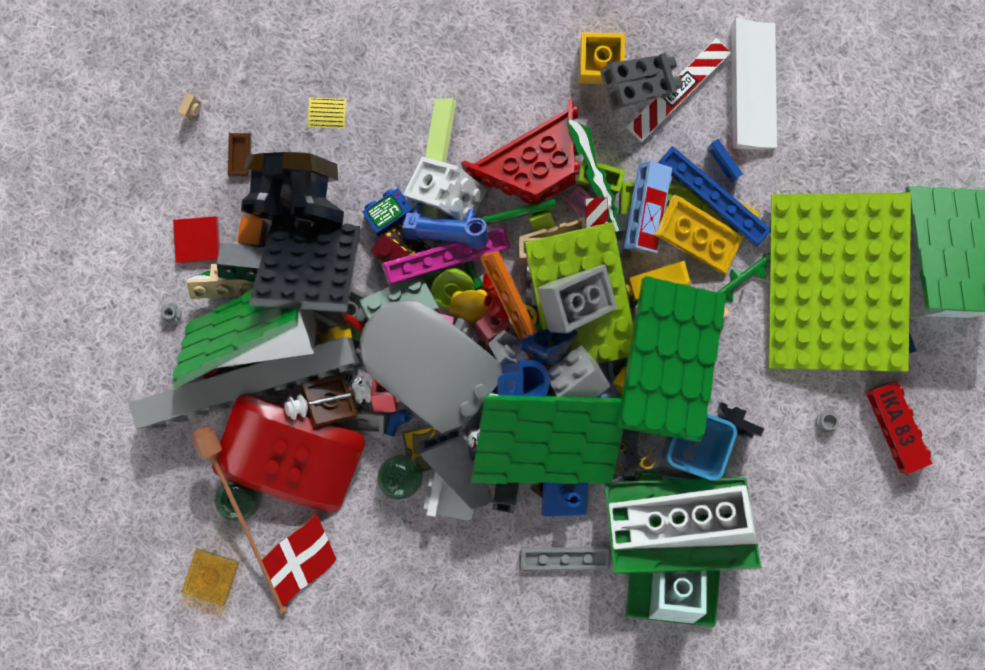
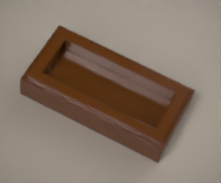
(238, 150)

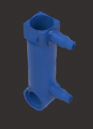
(470, 231)

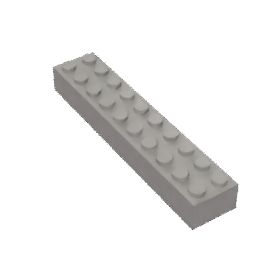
(257, 380)

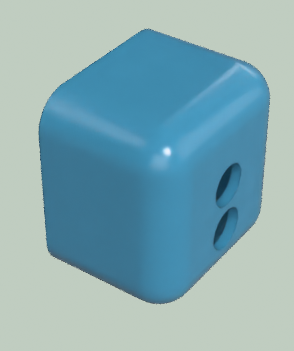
(711, 453)

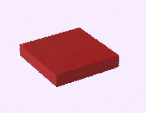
(196, 239)

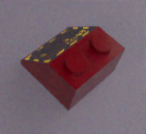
(395, 246)

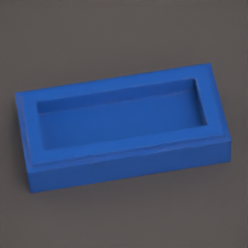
(724, 160)

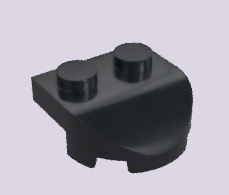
(736, 416)

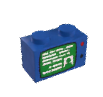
(387, 211)

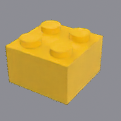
(598, 51)

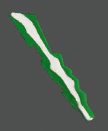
(596, 176)

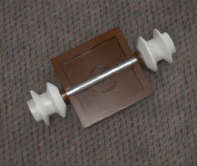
(328, 400)

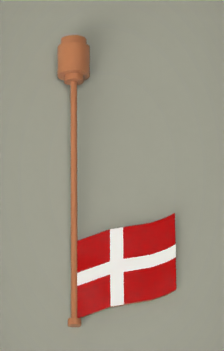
(294, 559)

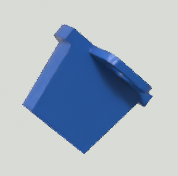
(523, 379)

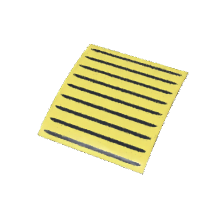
(326, 112)

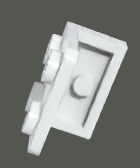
(445, 500)

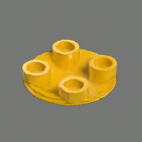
(468, 305)

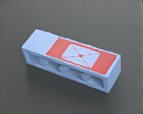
(647, 207)

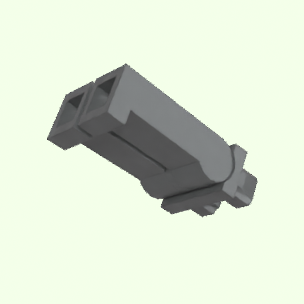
(640, 80)

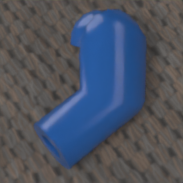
(396, 419)

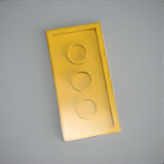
(699, 235)

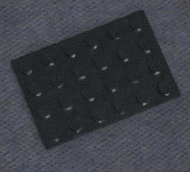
(307, 266)

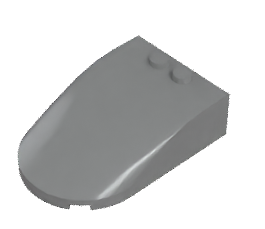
(428, 363)

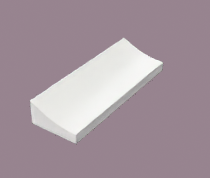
(753, 85)

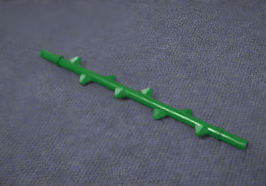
(738, 277)

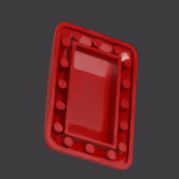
(288, 455)

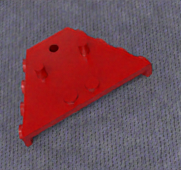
(534, 164)

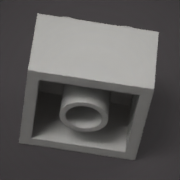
(578, 376)

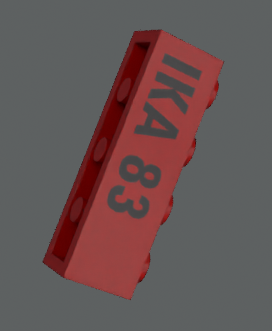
(899, 427)

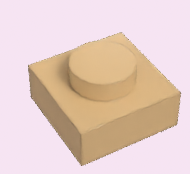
(189, 107)

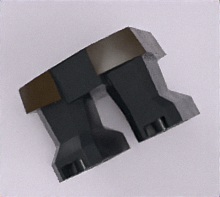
(308, 183)

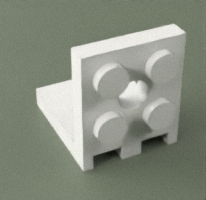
(446, 189)

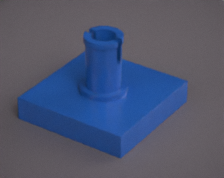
(564, 499)

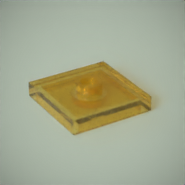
(210, 577)

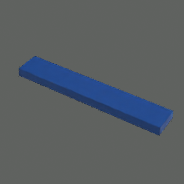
(715, 197)

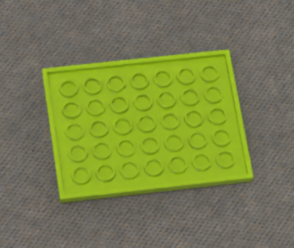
(840, 281)

